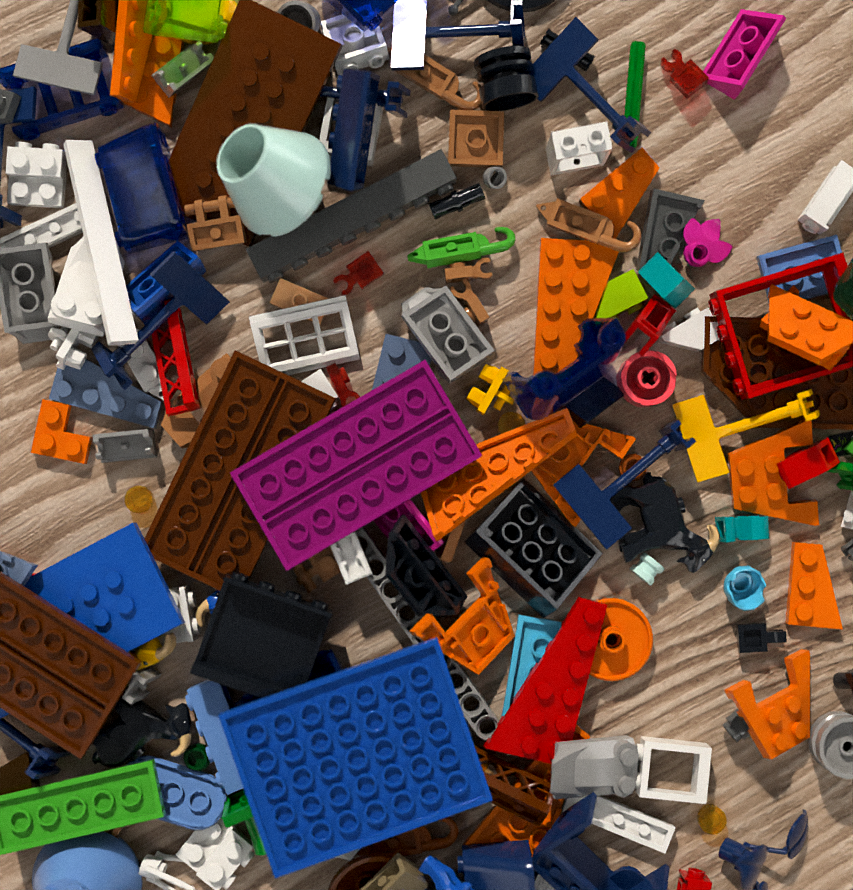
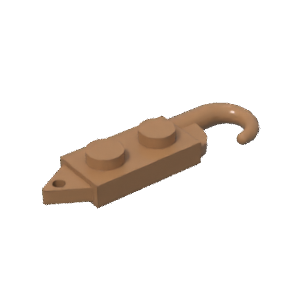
(440, 83)
(587, 225)

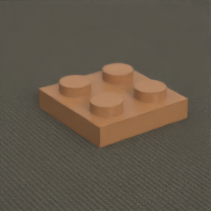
(476, 138)

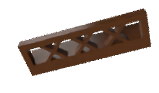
(515, 799)

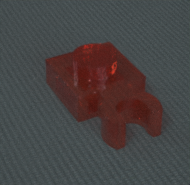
(685, 76)
(362, 272)

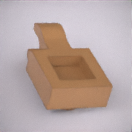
(459, 271)
(472, 303)

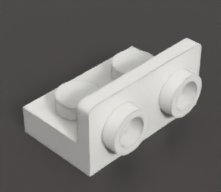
(185, 601)

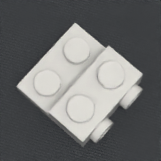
(359, 47)
(36, 175)
(216, 854)

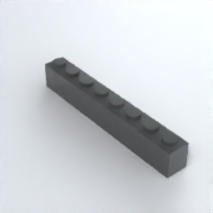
(353, 216)

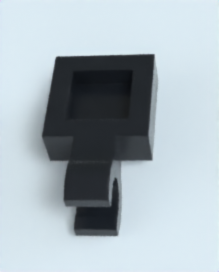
(754, 637)

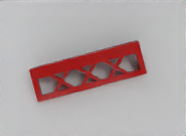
(182, 360)

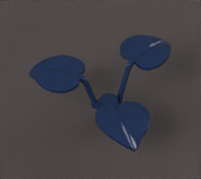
(750, 862)

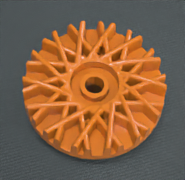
(631, 645)

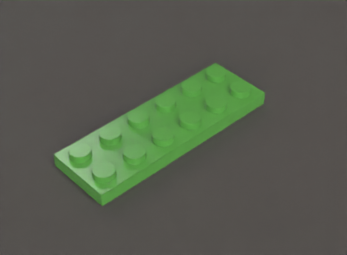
(80, 806)

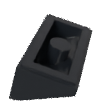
(593, 401)

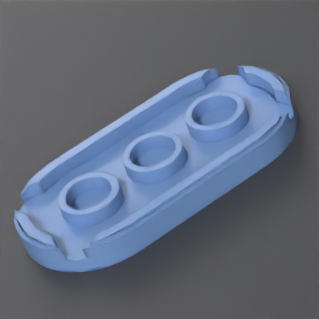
(189, 796)

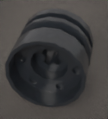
(506, 78)

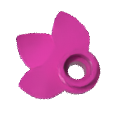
(706, 240)

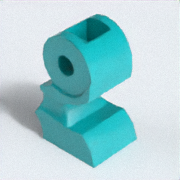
(742, 528)

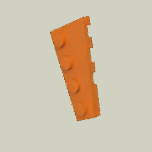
(129, 50)

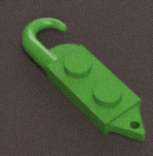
(460, 248)

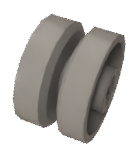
(833, 743)

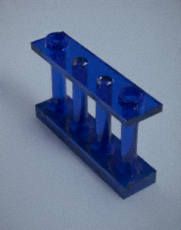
(106, 106)

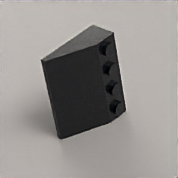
(534, 548)

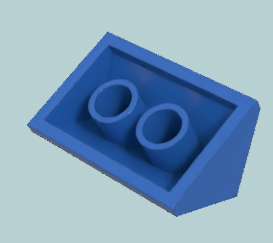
(148, 295)

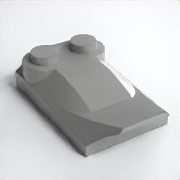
(27, 291)
(445, 332)
(594, 766)

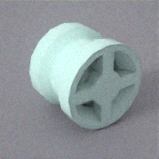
(647, 568)

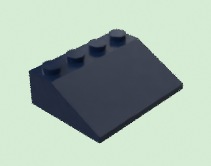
(353, 128)

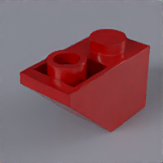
(807, 463)

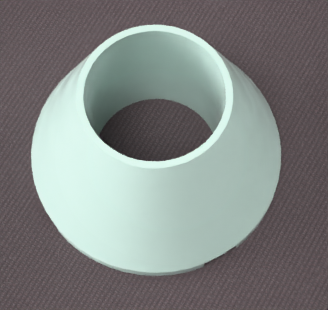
(273, 176)

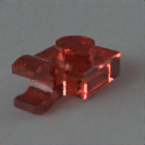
(340, 378)

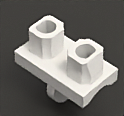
(68, 353)

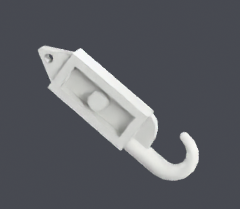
(145, 368)

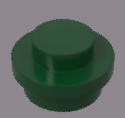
(196, 757)

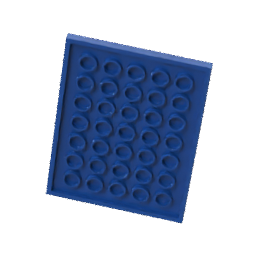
(355, 757)

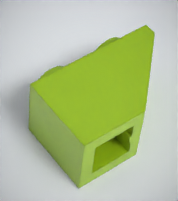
(622, 295)

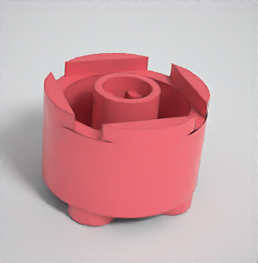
(662, 378)

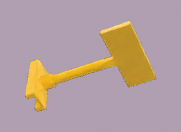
(706, 453)

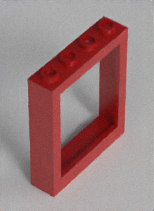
(831, 269)

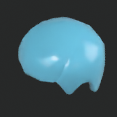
(744, 588)

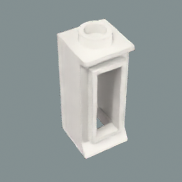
(828, 199)

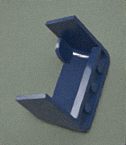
(573, 866)

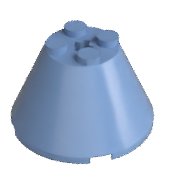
(87, 863)

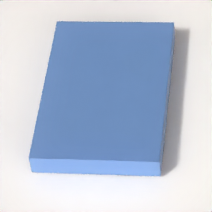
(797, 255)

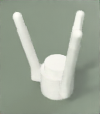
(154, 870)

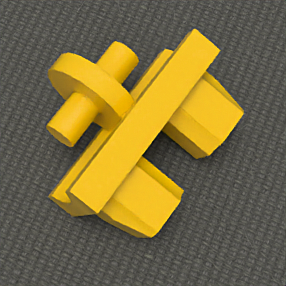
(482, 400)

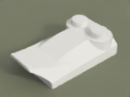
(76, 296)

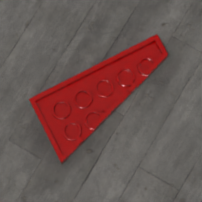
(553, 692)

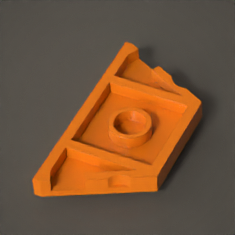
(806, 327)

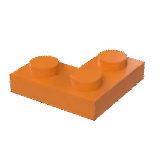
(52, 438)

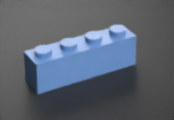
(208, 701)

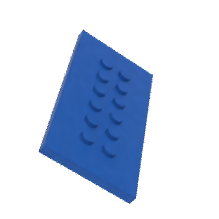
(112, 590)

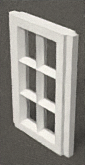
(303, 312)

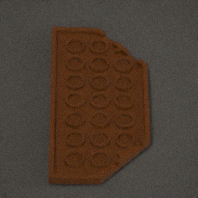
(768, 361)

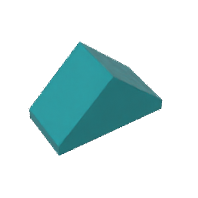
(666, 280)

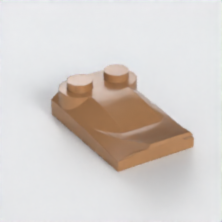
(184, 425)

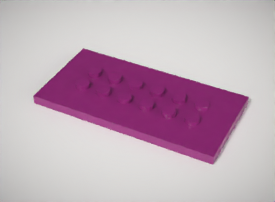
(355, 465)

